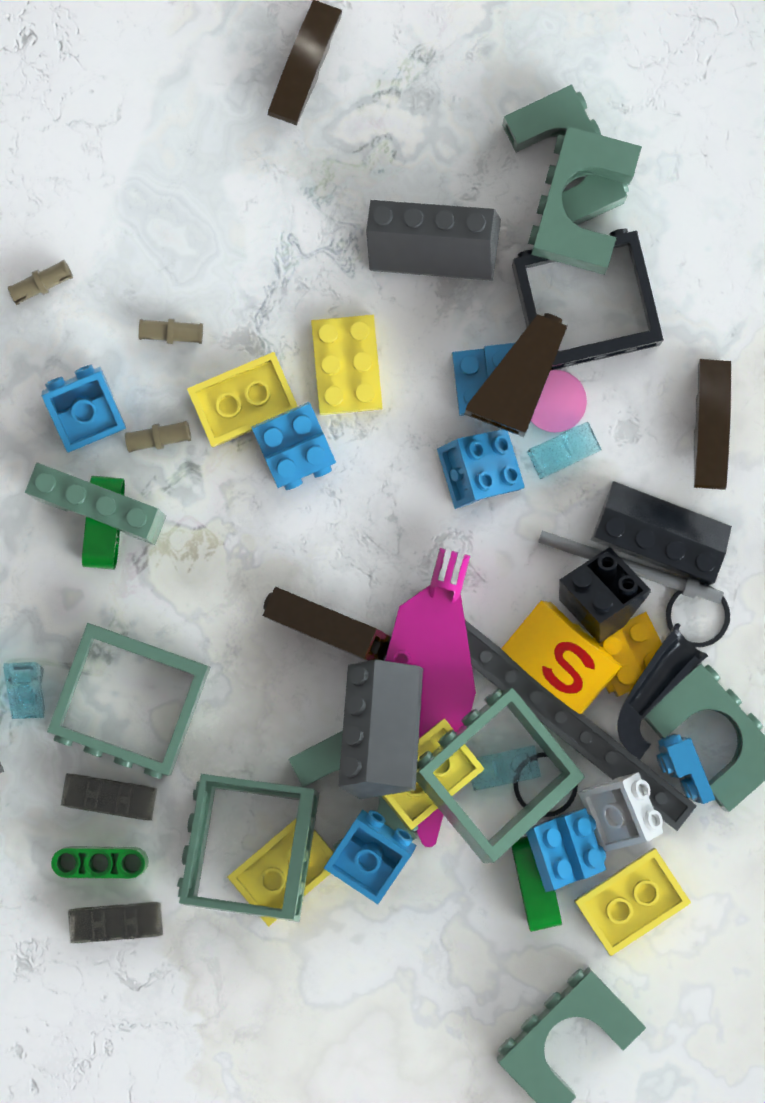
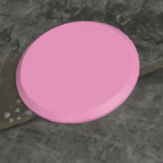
(560, 403)

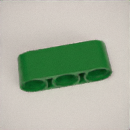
(101, 540)
(84, 862)
(540, 906)

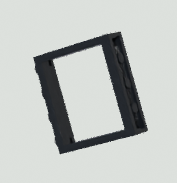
(605, 348)

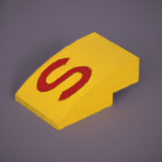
(561, 656)

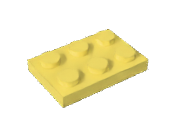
(346, 365)
(241, 399)
(453, 774)
(265, 873)
(632, 901)

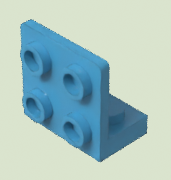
(480, 467)

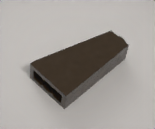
(517, 382)
(326, 625)

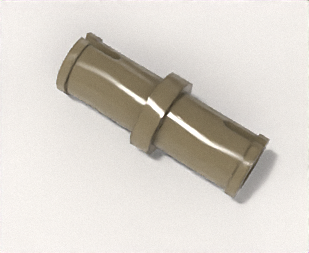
(40, 282)
(170, 331)
(157, 436)

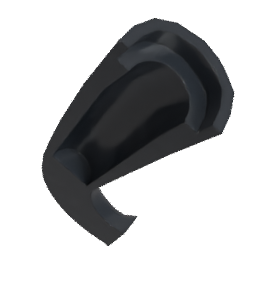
(663, 673)

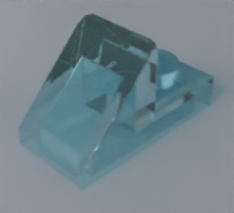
(25, 689)

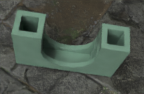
(549, 119)
(580, 155)
(95, 503)
(703, 692)
(324, 759)
(583, 998)

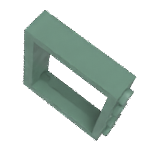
(449, 743)
(123, 756)
(199, 826)

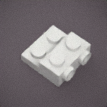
(622, 812)

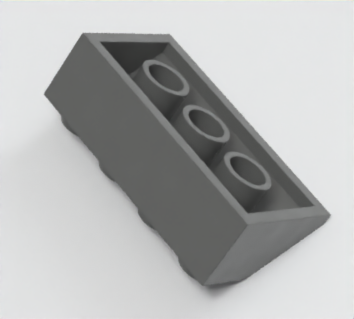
(432, 239)
(380, 728)

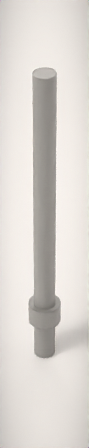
(690, 586)

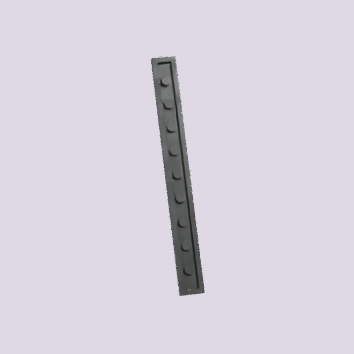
(574, 727)

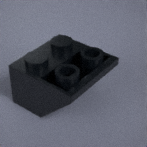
(603, 594)

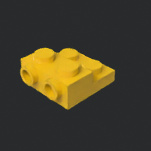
(633, 650)

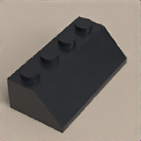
(662, 533)

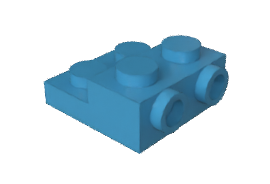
(473, 369)
(82, 408)
(294, 446)
(681, 760)
(566, 849)
(371, 855)

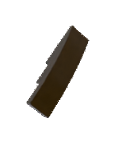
(304, 62)
(712, 424)

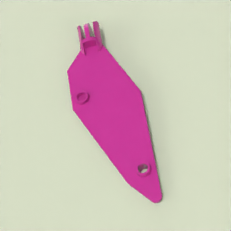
(434, 636)

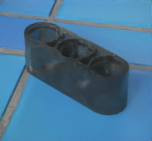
(108, 796)
(115, 922)

